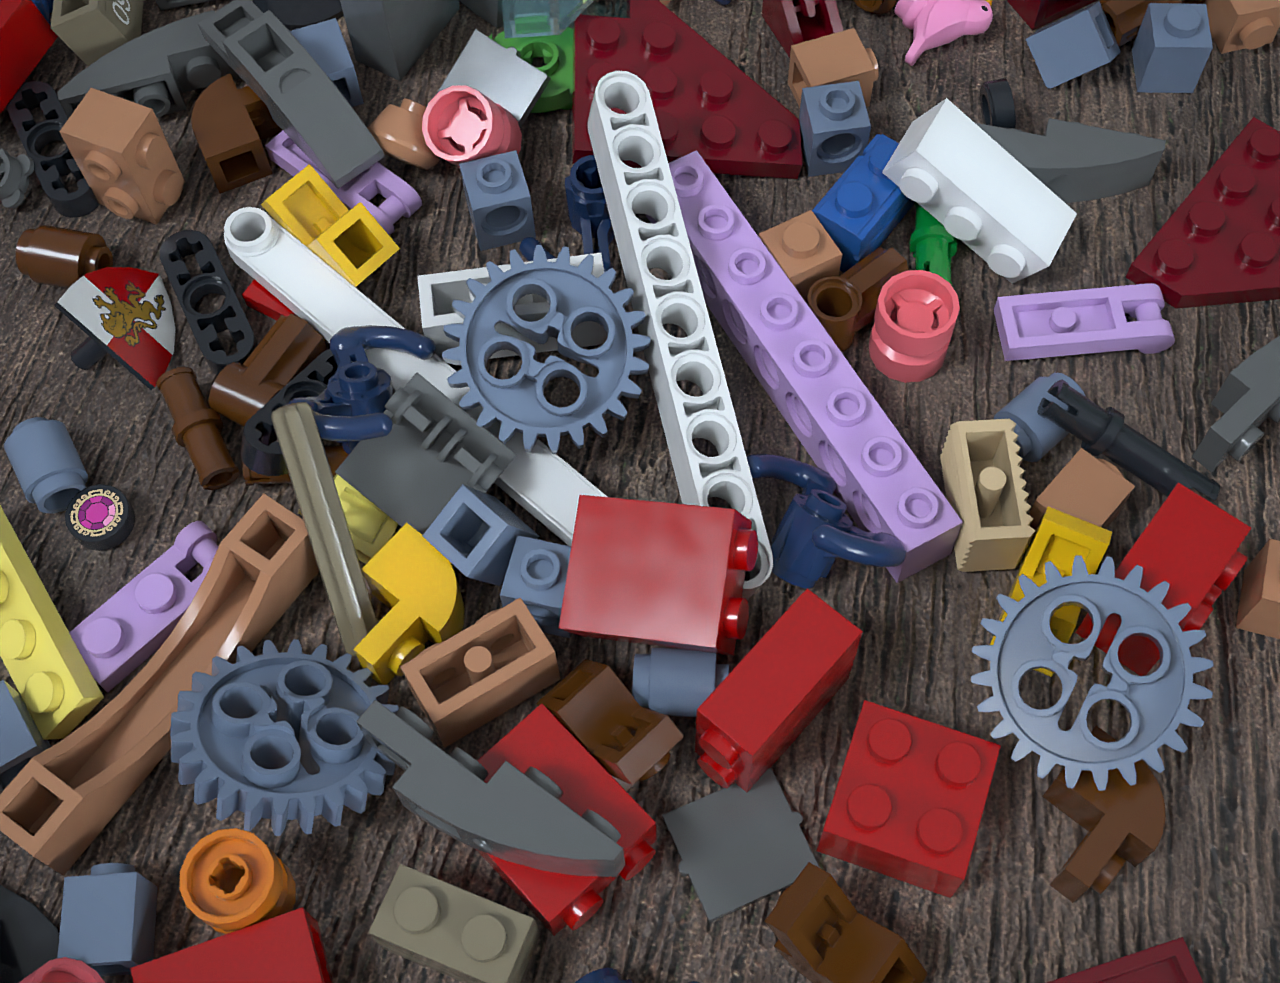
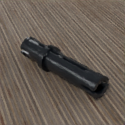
(1107, 434)

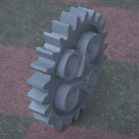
(573, 299)
(1153, 701)
(267, 722)

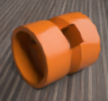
(235, 881)

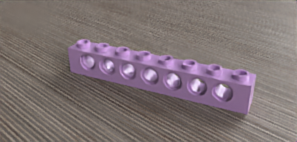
(810, 376)

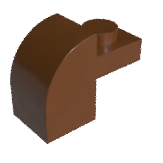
(230, 132)
(611, 724)
(1117, 820)
(832, 941)

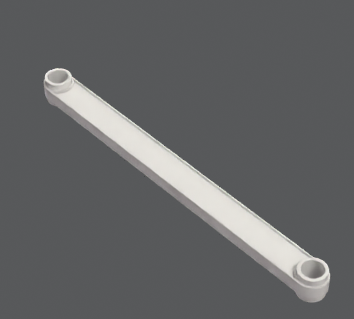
(329, 303)

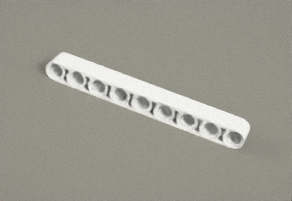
(672, 301)

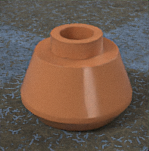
(401, 135)

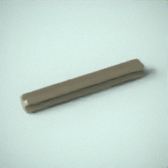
(325, 522)

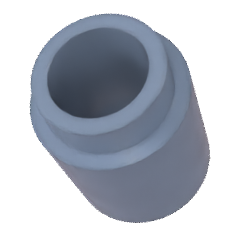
(1036, 433)
(46, 463)
(676, 680)

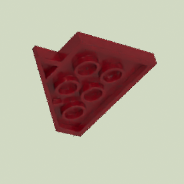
(694, 91)
(1225, 232)

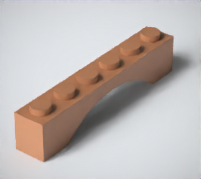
(85, 779)

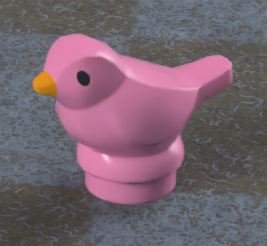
(941, 22)

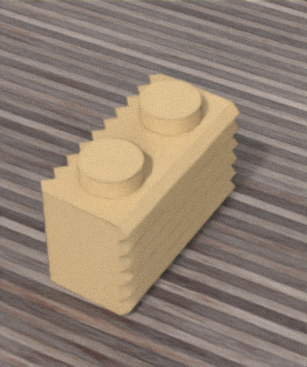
(987, 494)

